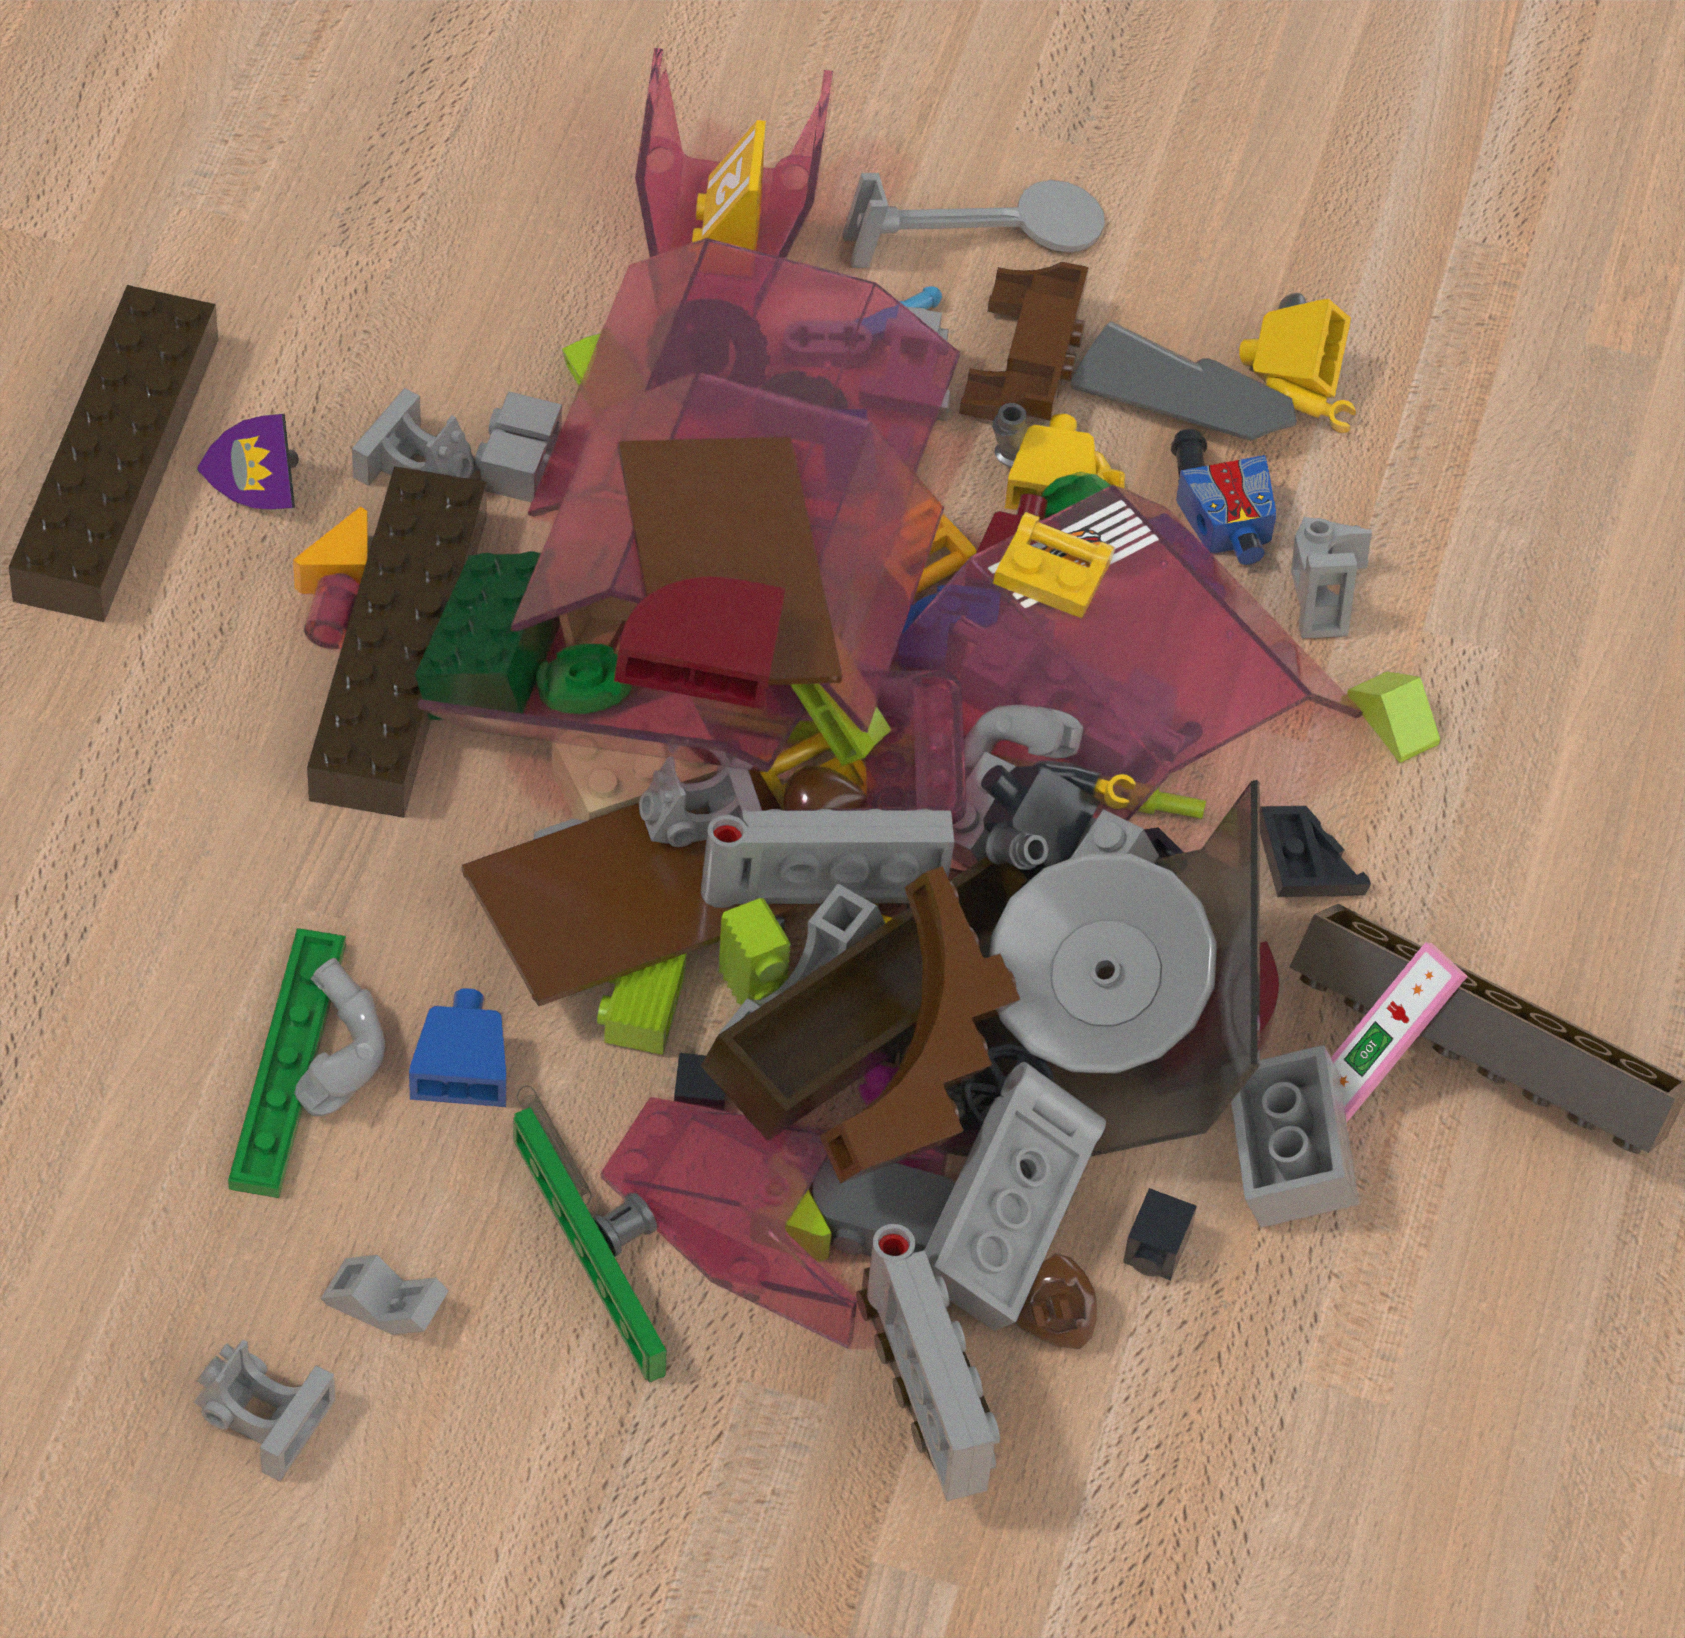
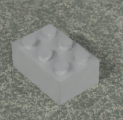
(1294, 1138)

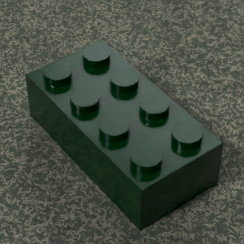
(473, 650)

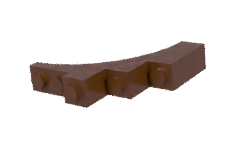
(946, 1047)

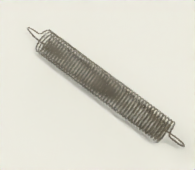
(540, 1121)

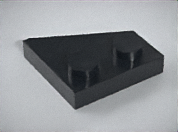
(1304, 856)

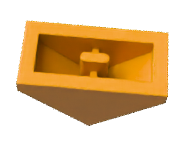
(338, 551)

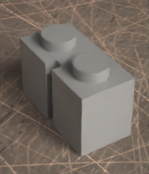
(519, 445)

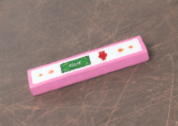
(1394, 1024)

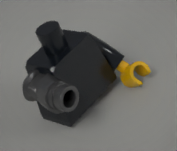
(1043, 811)

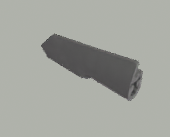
(1200, 392)

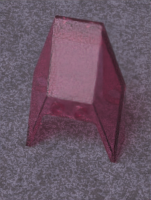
(671, 180)
(726, 1204)

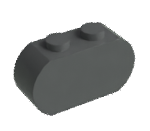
(877, 1199)

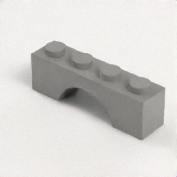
(832, 929)

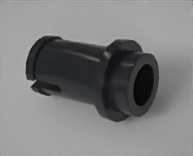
(1189, 449)

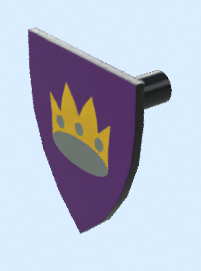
(253, 463)

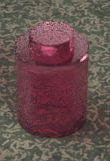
(331, 610)

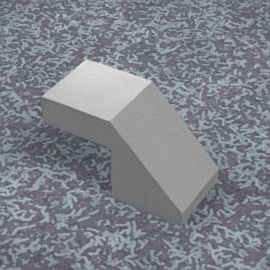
(379, 1297)

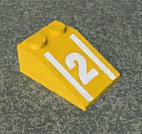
(735, 193)

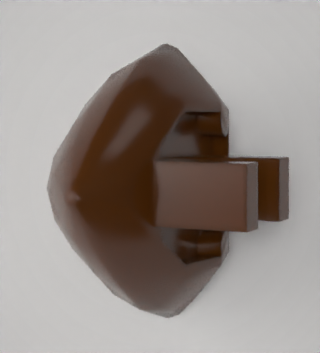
(821, 789)
(1060, 1304)

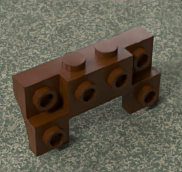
(1040, 354)

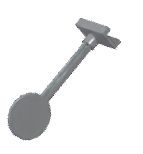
(1048, 212)

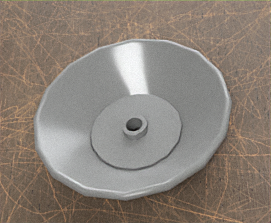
(1095, 916)

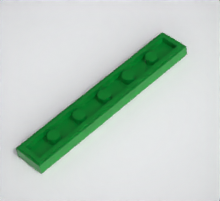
(287, 1054)
(589, 1245)

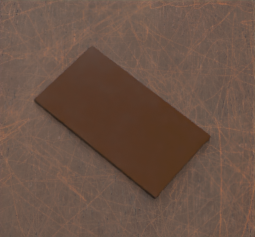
(735, 515)
(600, 901)

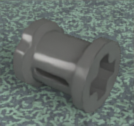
(626, 1222)

